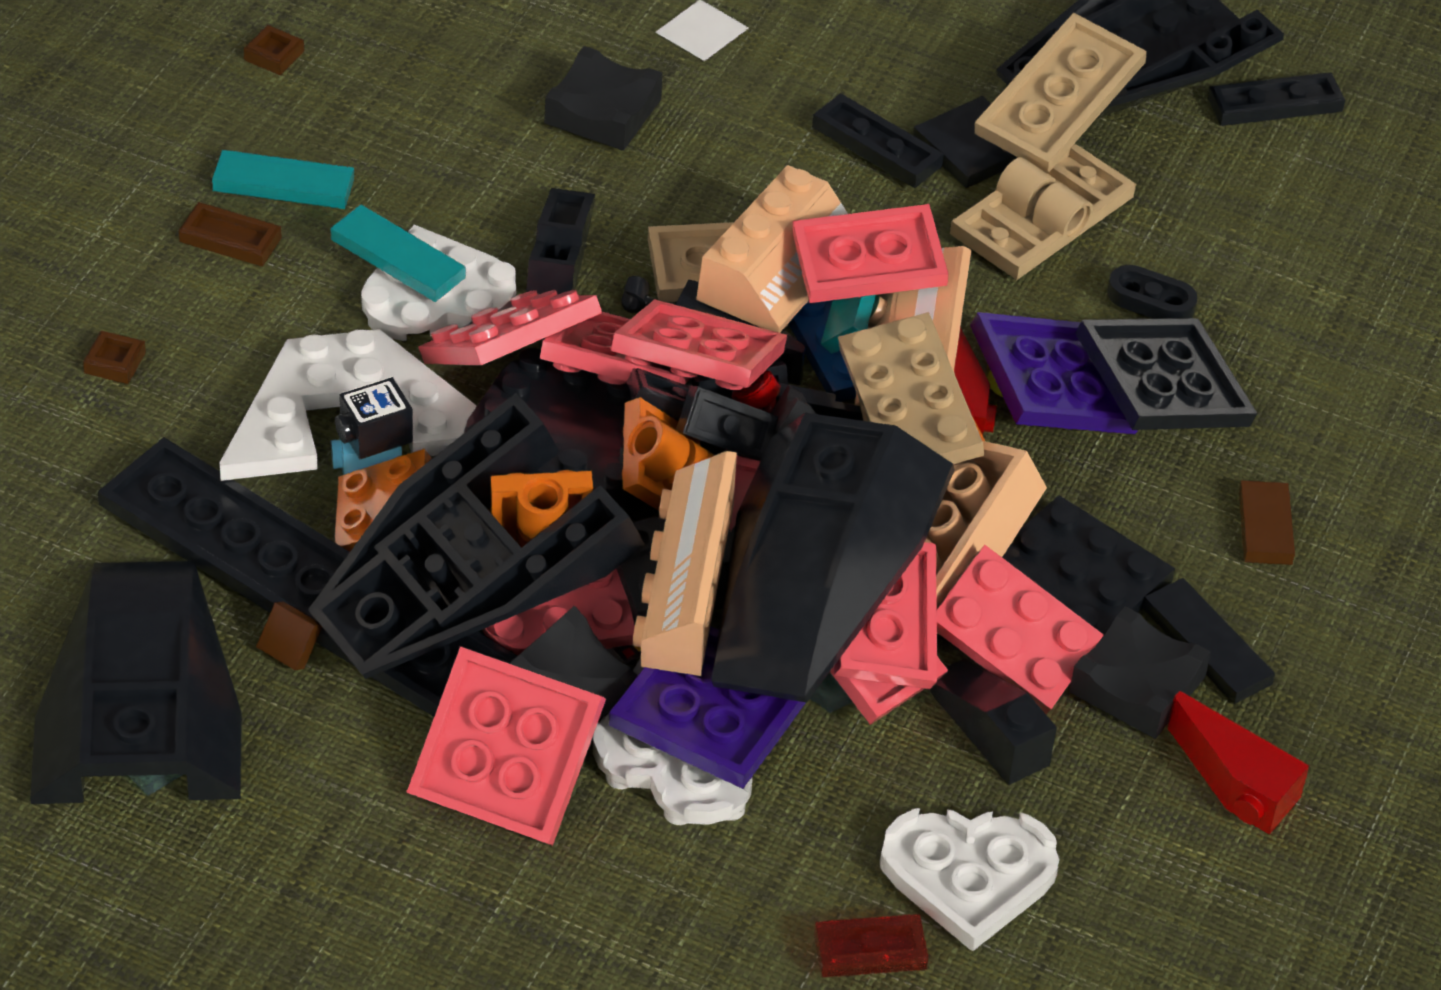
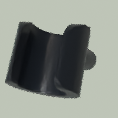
(636, 294)

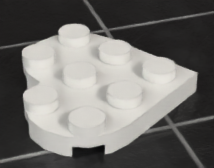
(404, 311)
(676, 785)
(970, 871)

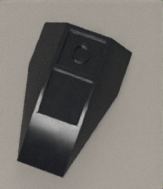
(1182, 42)
(820, 548)
(139, 689)

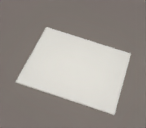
(702, 30)

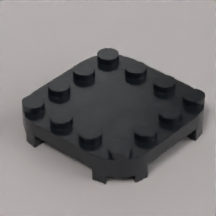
(579, 414)

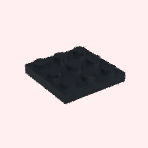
(1165, 373)
(1086, 563)

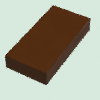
(230, 234)
(1266, 522)

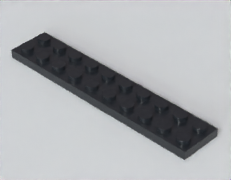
(258, 552)

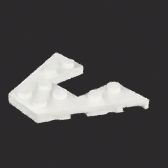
(311, 377)

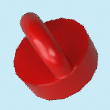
(760, 393)

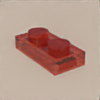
(870, 945)

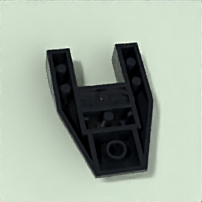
(445, 565)

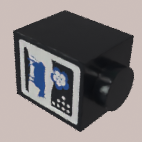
(375, 418)

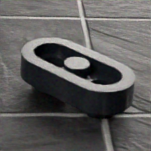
(1151, 293)

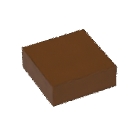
(274, 50)
(114, 357)
(289, 635)

